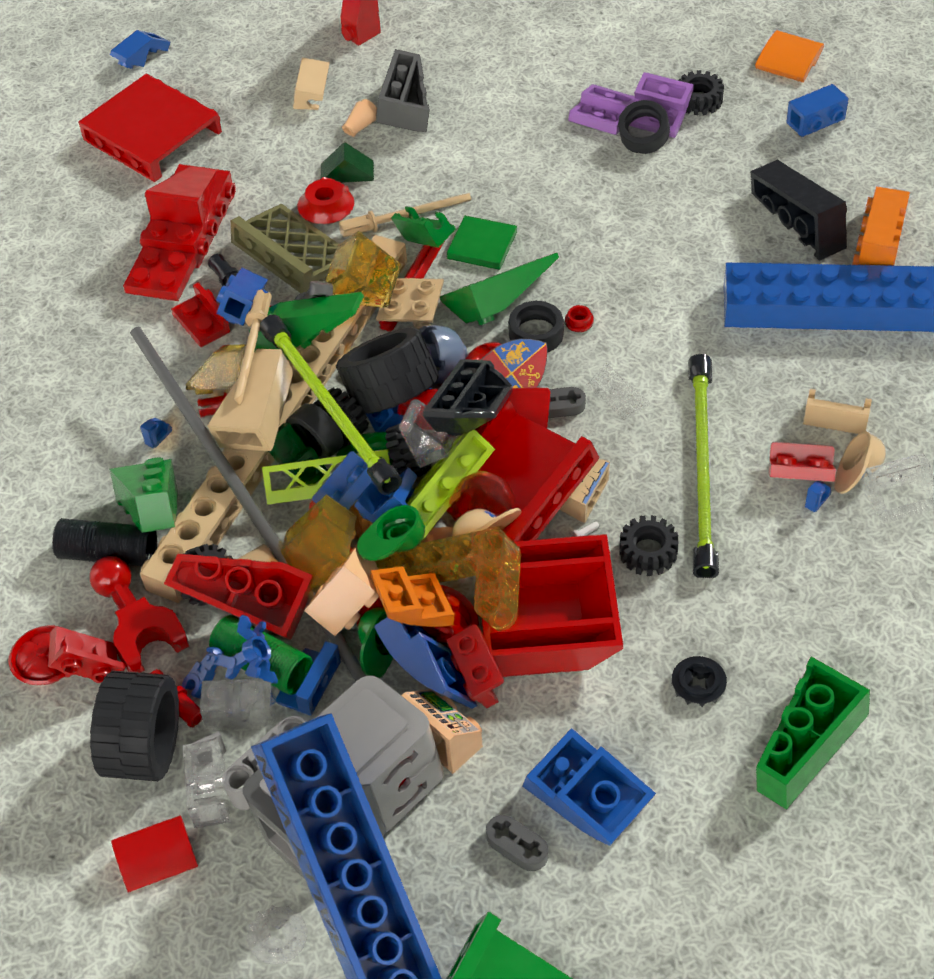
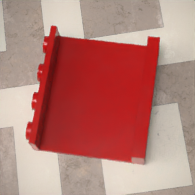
(146, 124)
(537, 466)

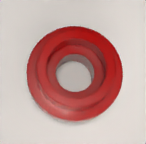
(579, 319)

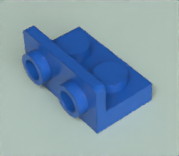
(346, 481)

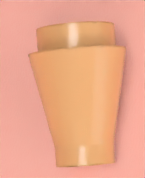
(360, 117)

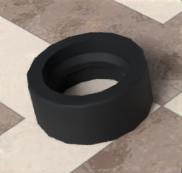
(641, 109)
(537, 311)
(317, 430)

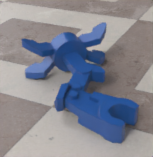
(254, 651)

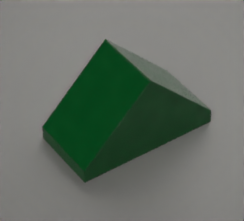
(348, 165)

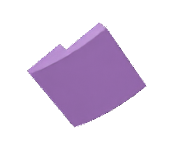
(667, 92)
(600, 108)

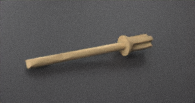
(370, 222)
(253, 319)

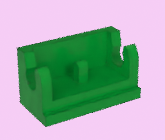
(423, 230)

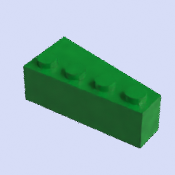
(810, 732)

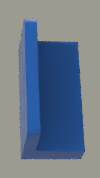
(316, 681)

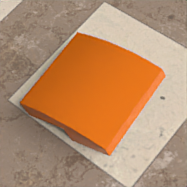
(789, 56)
(412, 599)

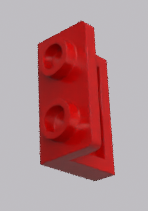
(476, 663)

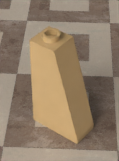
(257, 419)

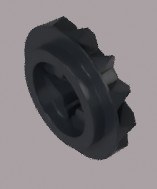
(700, 668)

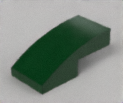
(290, 449)

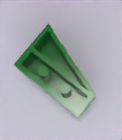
(147, 493)

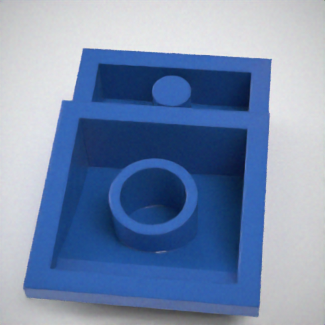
(424, 659)
(588, 788)

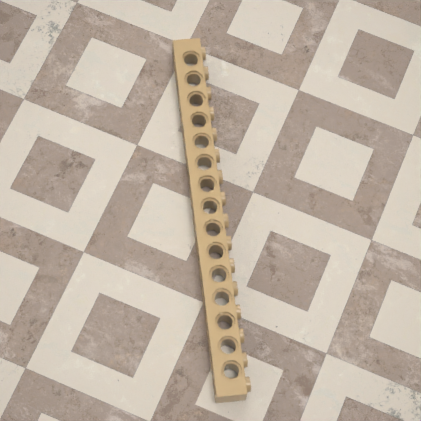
(214, 503)

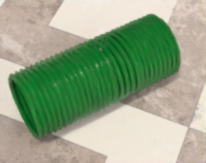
(286, 661)

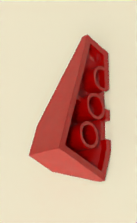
(360, 20)
(245, 587)

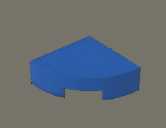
(155, 431)
(817, 495)

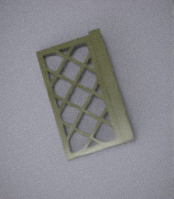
(277, 256)

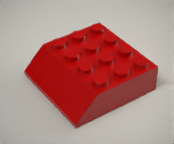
(564, 609)

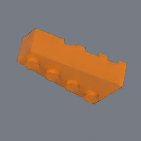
(881, 227)

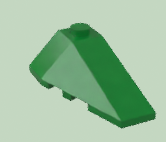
(495, 293)
(309, 316)

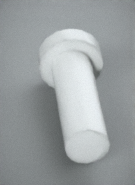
(586, 530)

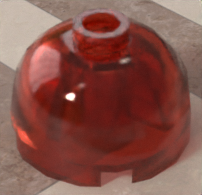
(482, 491)

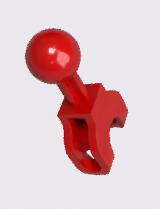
(137, 619)

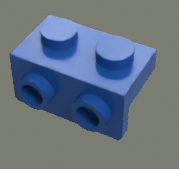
(373, 504)

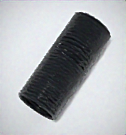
(75, 539)

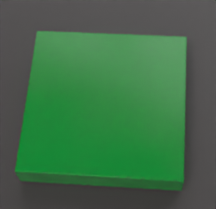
(482, 242)

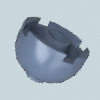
(445, 349)

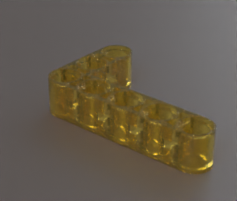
(482, 554)

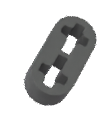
(561, 406)
(521, 836)

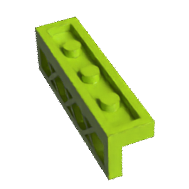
(435, 489)
(305, 491)

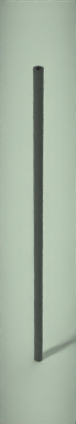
(233, 481)

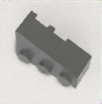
(403, 94)

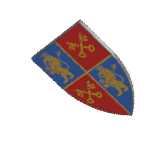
(520, 361)

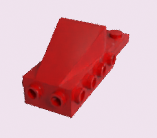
(181, 227)

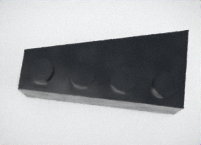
(802, 206)

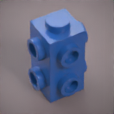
(817, 110)
(238, 295)

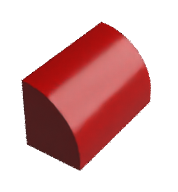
(154, 853)

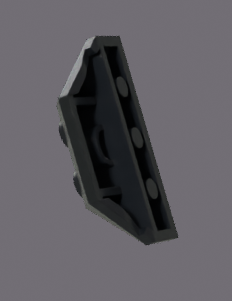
(468, 398)

